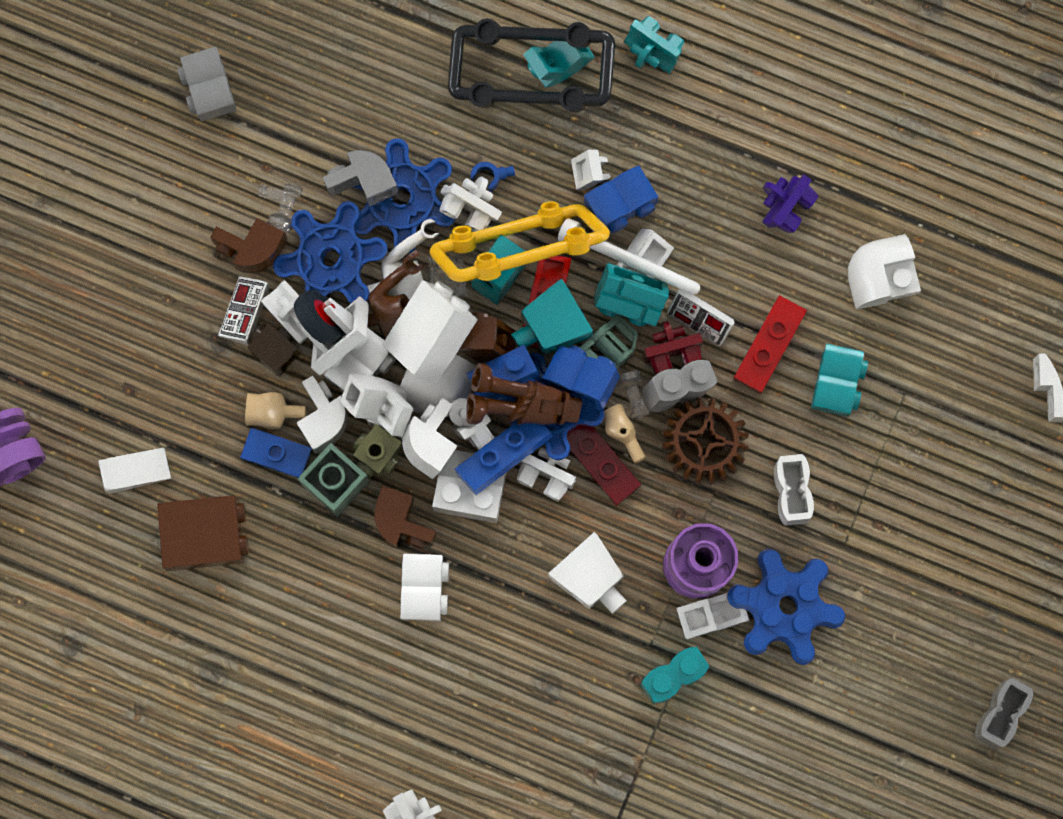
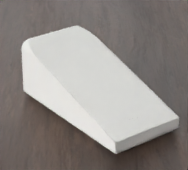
(134, 470)

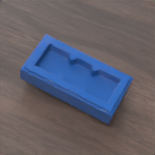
(276, 453)

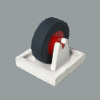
(331, 327)

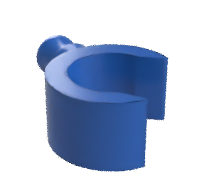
(499, 173)

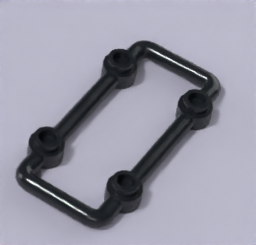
(571, 98)

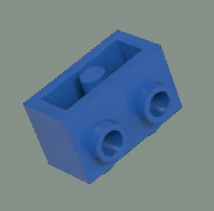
(512, 366)

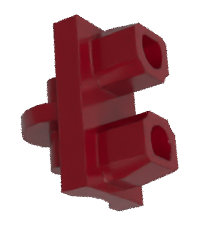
(660, 354)

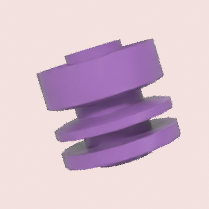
(17, 455)
(711, 545)

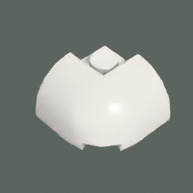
(883, 272)
(452, 386)

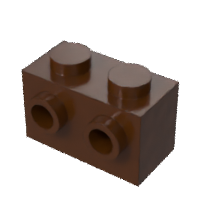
(488, 339)

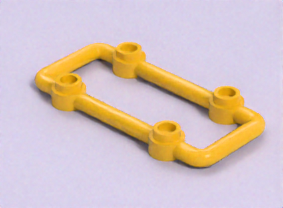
(488, 267)

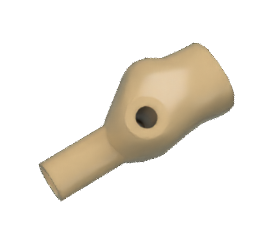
(270, 410)
(622, 429)

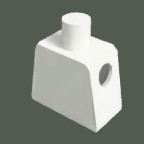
(590, 575)

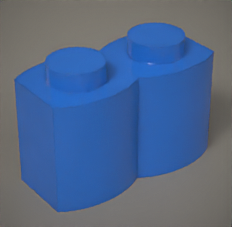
(622, 199)
(582, 376)

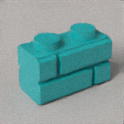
(630, 295)

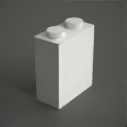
(430, 331)

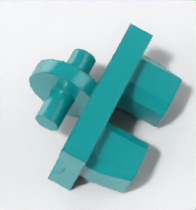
(652, 47)

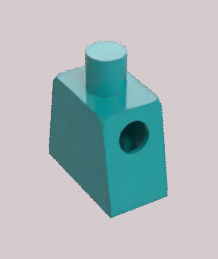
(501, 248)
(553, 321)

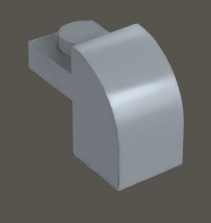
(364, 169)

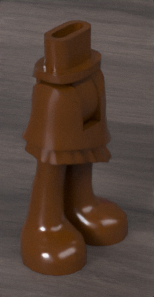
(534, 401)

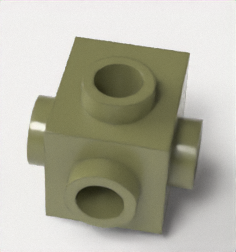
(377, 440)

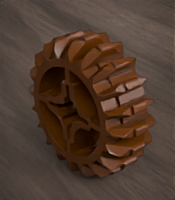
(690, 439)

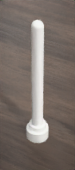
(636, 262)

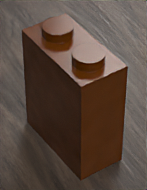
(202, 533)

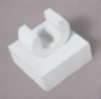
(588, 169)

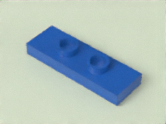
(501, 455)

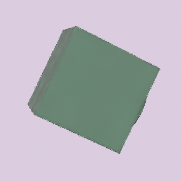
(333, 479)

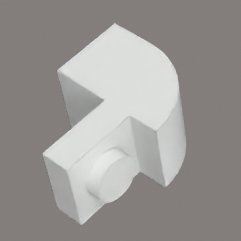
(377, 399)
(327, 422)
(423, 444)

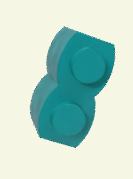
(838, 380)
(682, 671)

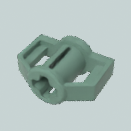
(610, 344)

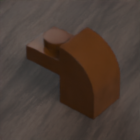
(256, 251)
(392, 522)

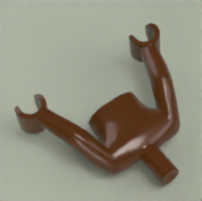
(388, 308)

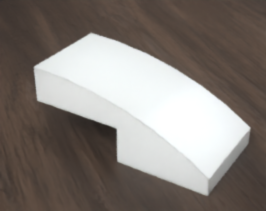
(1047, 380)
(710, 616)

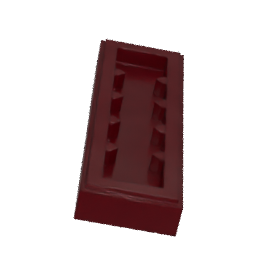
(602, 463)

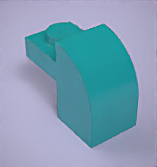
(556, 62)

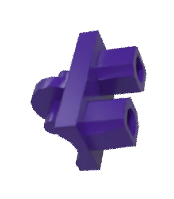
(783, 198)

